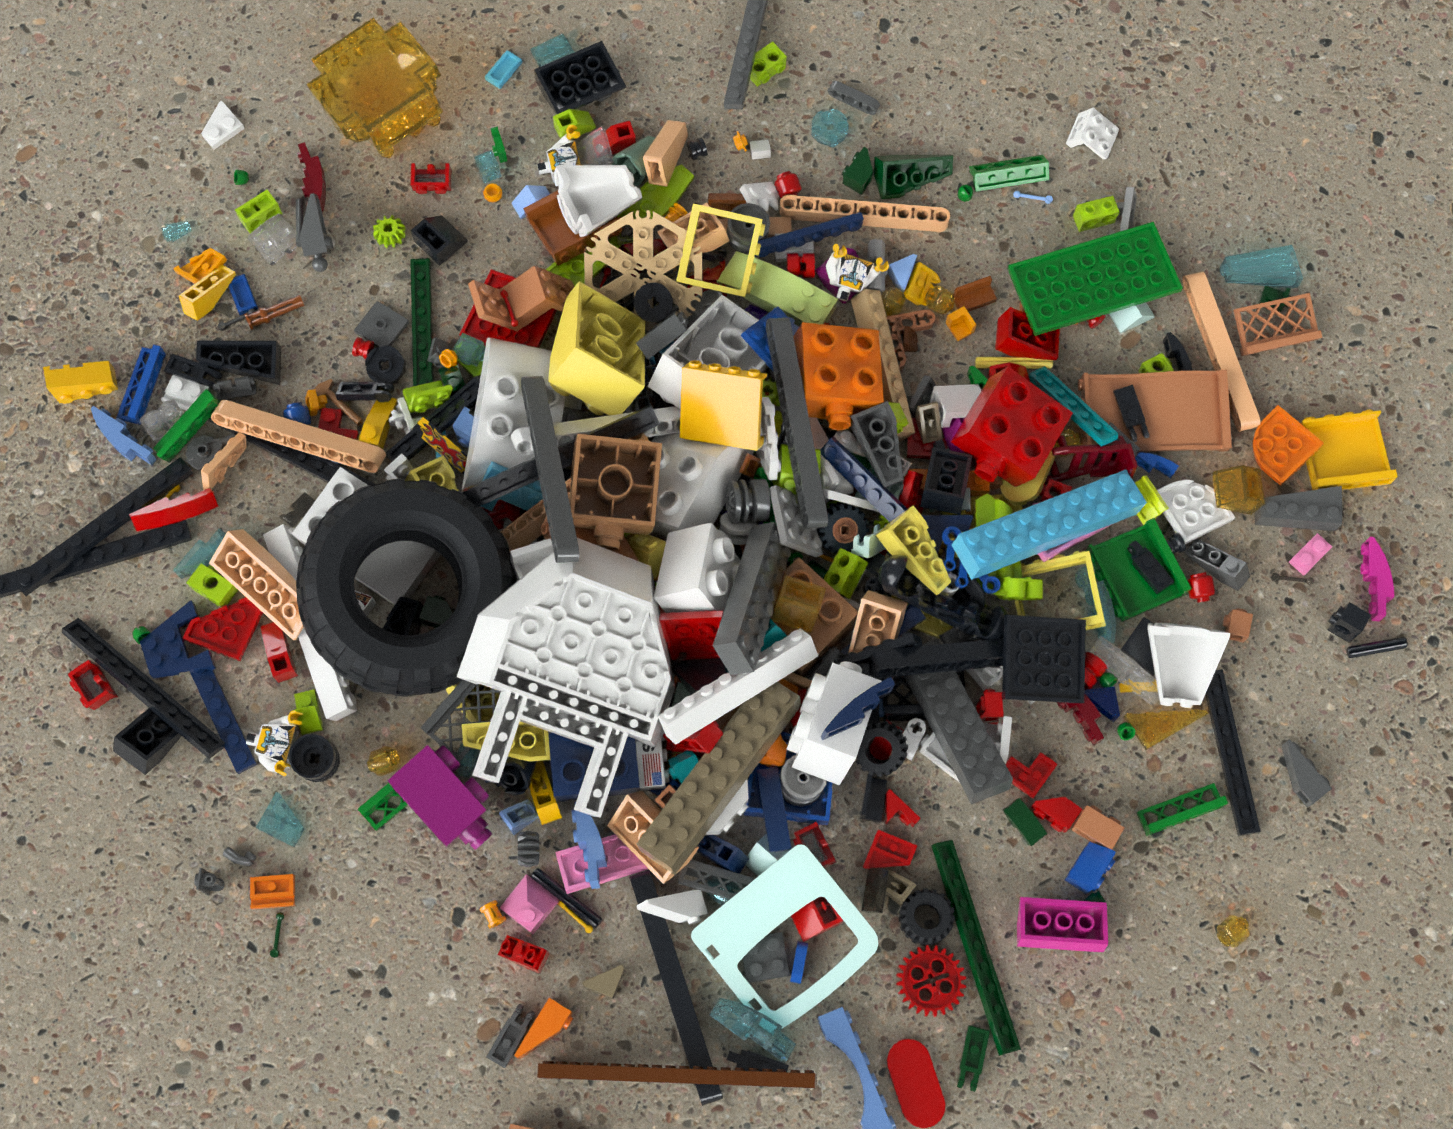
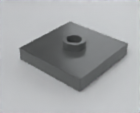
(381, 325)

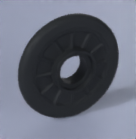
(974, 589)

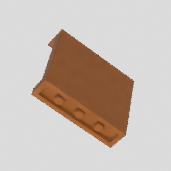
(555, 233)

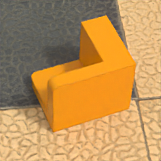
(960, 323)

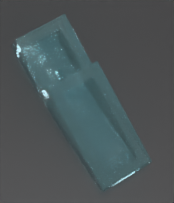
(199, 554)

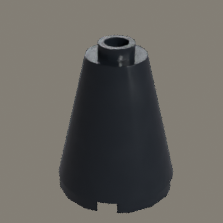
(516, 776)

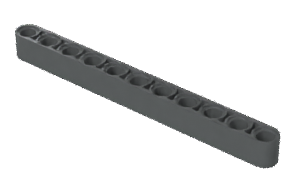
(796, 423)
(550, 470)

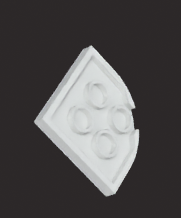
(1192, 509)

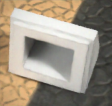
(760, 149)

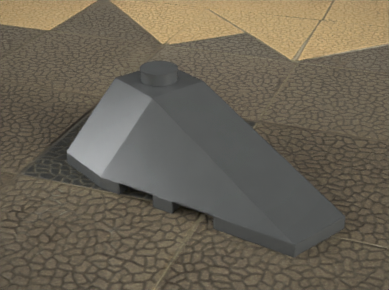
(878, 438)

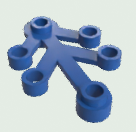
(962, 571)

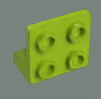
(426, 396)

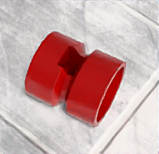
(793, 264)
(1093, 669)

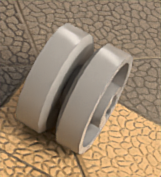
(796, 791)

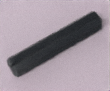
(1376, 647)

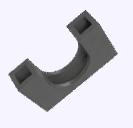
(663, 333)

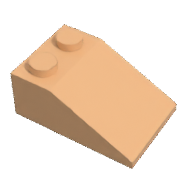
(709, 232)
(877, 620)

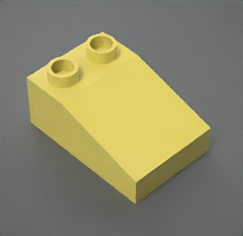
(598, 352)

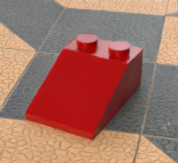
(1018, 340)

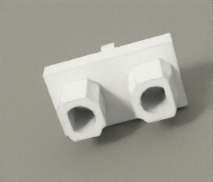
(401, 417)

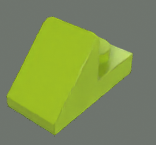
(307, 704)

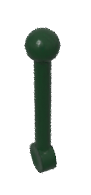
(274, 952)

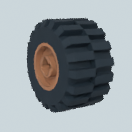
(843, 525)

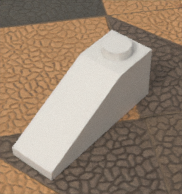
(677, 907)

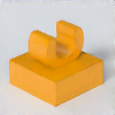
(315, 402)

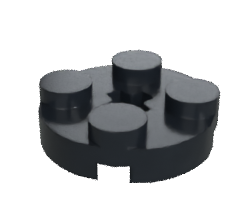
(659, 311)
(384, 354)

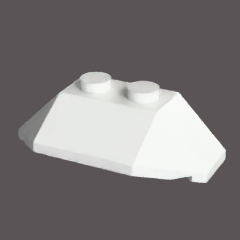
(737, 805)

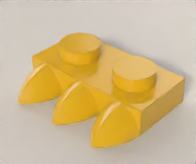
(920, 284)

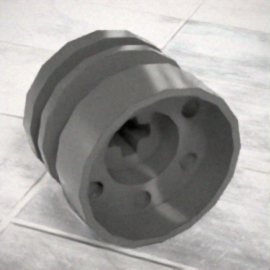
(748, 501)

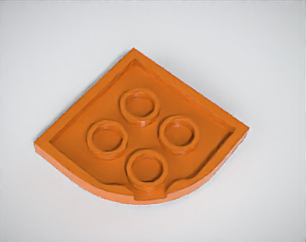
(1283, 445)

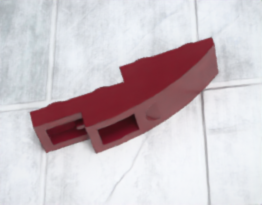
(314, 177)
(1086, 715)

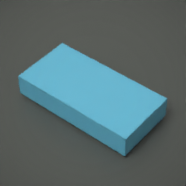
(503, 69)

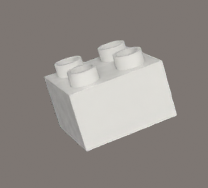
(696, 570)
(824, 699)

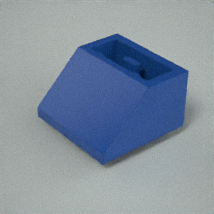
(1090, 866)

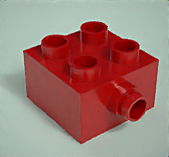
(1011, 428)

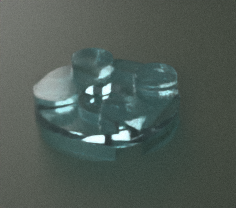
(829, 137)

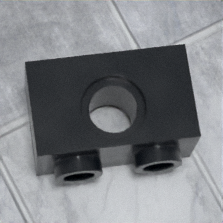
(1348, 622)

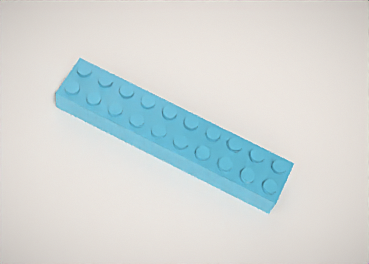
(1048, 524)

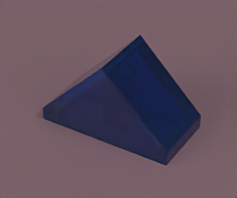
(1105, 701)

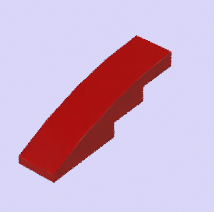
(173, 511)

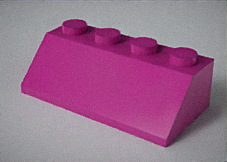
(1062, 924)

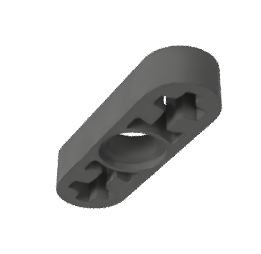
(853, 97)

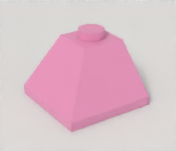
(529, 904)

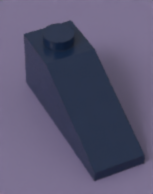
(722, 853)

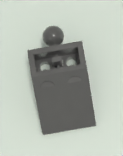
(314, 235)

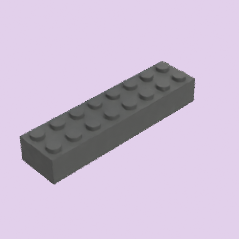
(751, 599)
(961, 733)

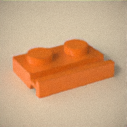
(272, 891)

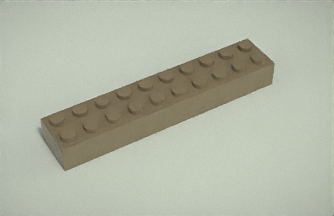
(718, 777)

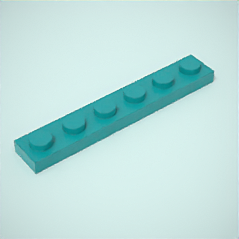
(1082, 414)

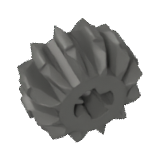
(528, 848)

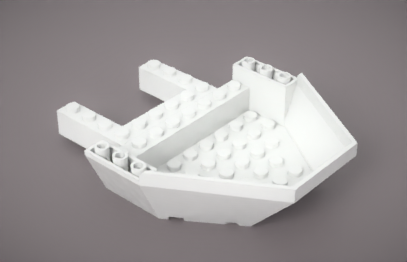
(576, 657)

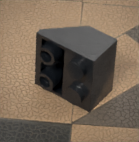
(437, 238)

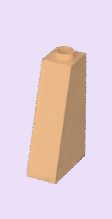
(665, 152)

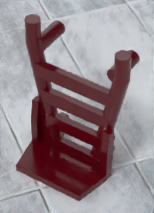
(1107, 466)

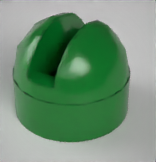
(240, 177)
(963, 195)
(140, 633)
(1108, 679)
(1130, 731)

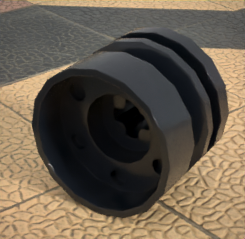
(303, 762)

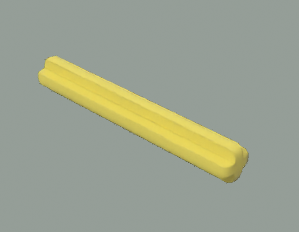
(1030, 363)

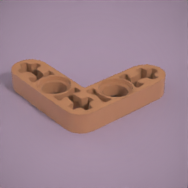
(897, 329)

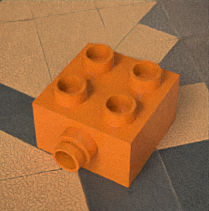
(839, 371)

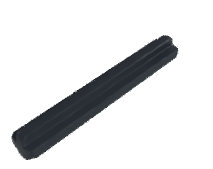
(568, 899)

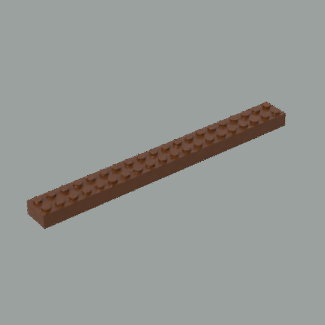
(671, 1074)

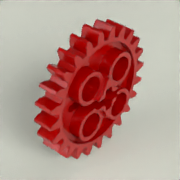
(938, 1000)

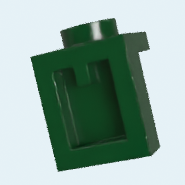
(1271, 294)

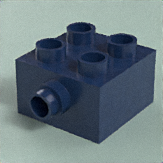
(571, 762)

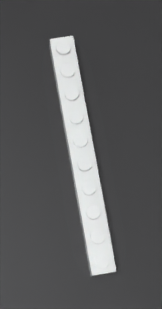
(331, 687)

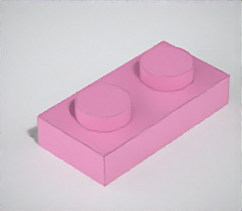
(1310, 554)

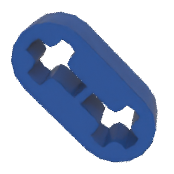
(799, 962)

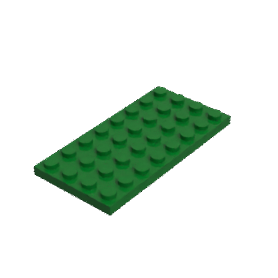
(1094, 278)

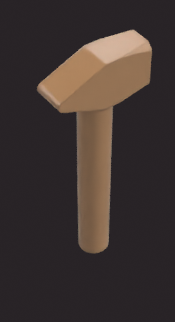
(324, 388)

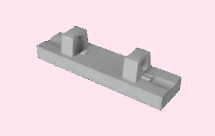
(1127, 209)

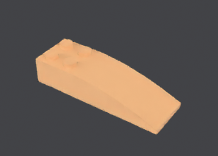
(259, 579)

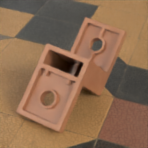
(528, 296)

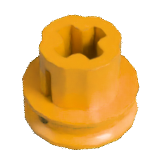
(676, 212)

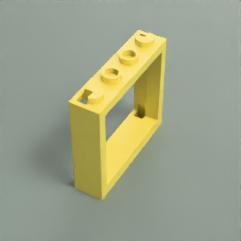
(689, 241)
(1060, 562)

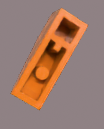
(547, 1025)

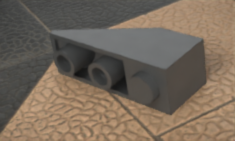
(1219, 564)
(1304, 777)

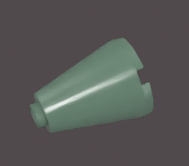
(633, 158)

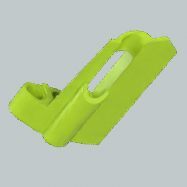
(1010, 577)

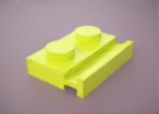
(1155, 504)

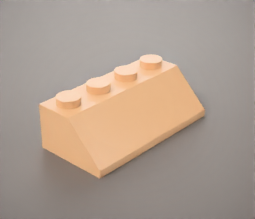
(630, 824)

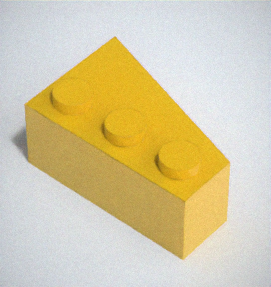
(80, 382)

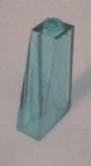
(1265, 268)

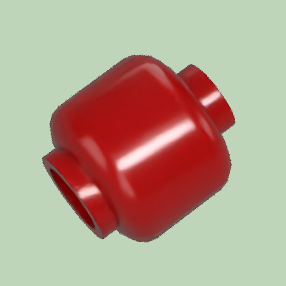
(787, 184)
(1201, 587)

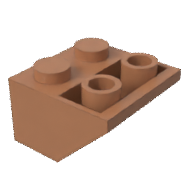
(1097, 827)

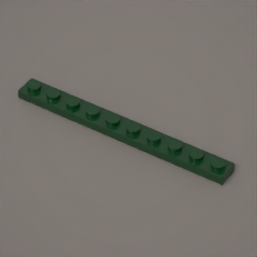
(976, 948)

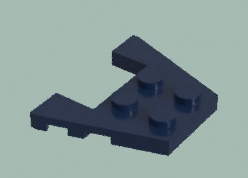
(939, 523)
(166, 650)

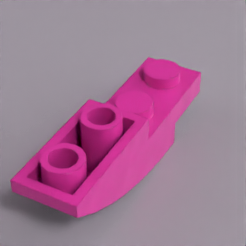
(1378, 573)

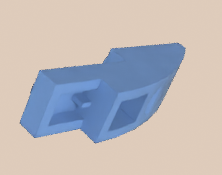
(120, 437)
(591, 843)

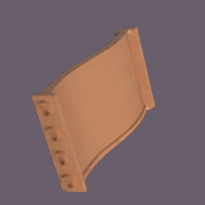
(1179, 408)

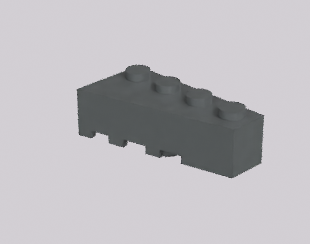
(1303, 510)

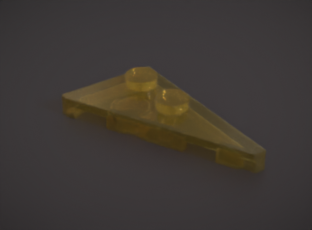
(1155, 727)

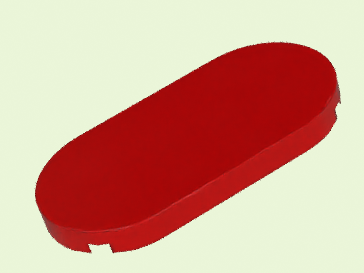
(915, 1083)

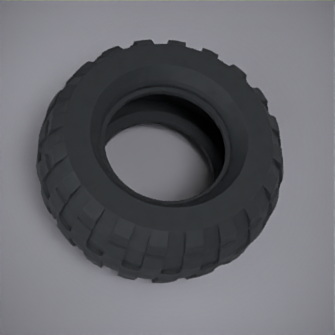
(361, 525)

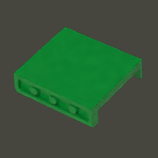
(1124, 583)

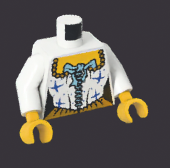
(561, 153)
(851, 272)
(275, 742)

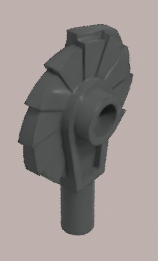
(203, 450)

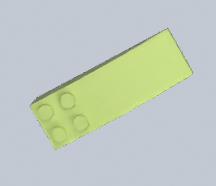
(780, 288)

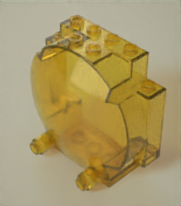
(377, 85)

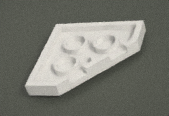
(768, 451)

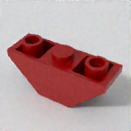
(524, 954)

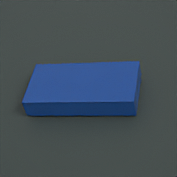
(242, 294)

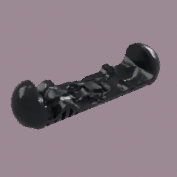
(960, 615)

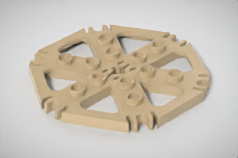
(643, 255)

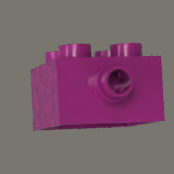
(441, 798)

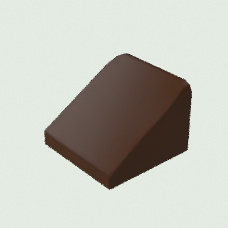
(909, 340)

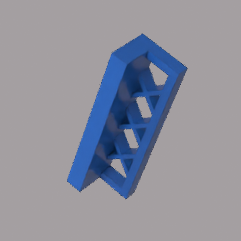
(144, 387)

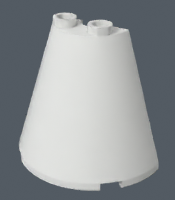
(594, 194)
(1184, 661)

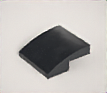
(1139, 647)

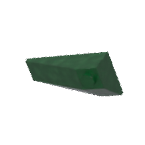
(903, 173)

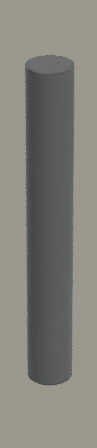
(299, 220)

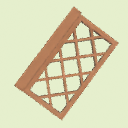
(1284, 339)

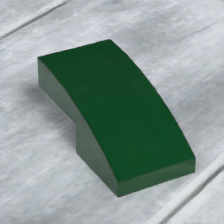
(1024, 821)

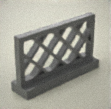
(450, 705)

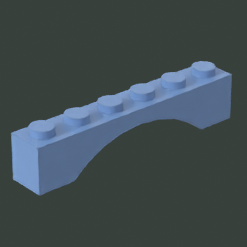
(838, 1031)

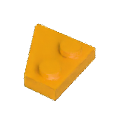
(201, 265)

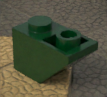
(859, 173)
(452, 376)

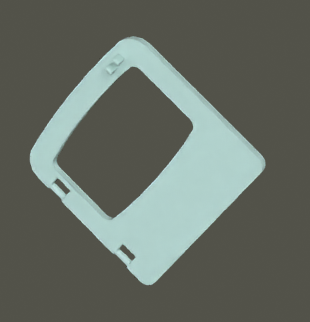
(763, 906)

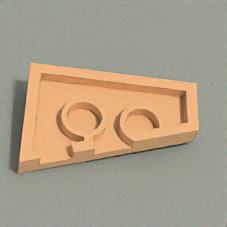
(228, 456)

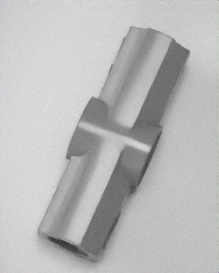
(876, 249)

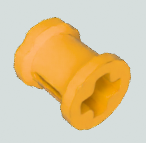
(492, 914)

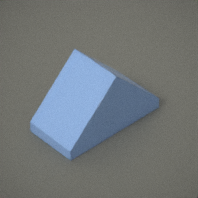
(528, 196)
(901, 271)
(519, 816)

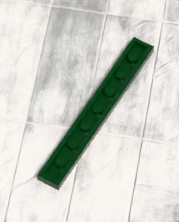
(421, 320)

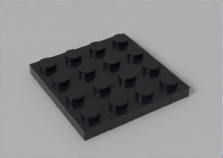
(1044, 659)

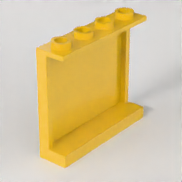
(721, 405)
(1351, 451)

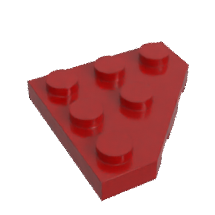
(225, 629)

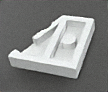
(221, 126)

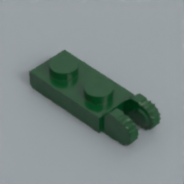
(973, 1055)

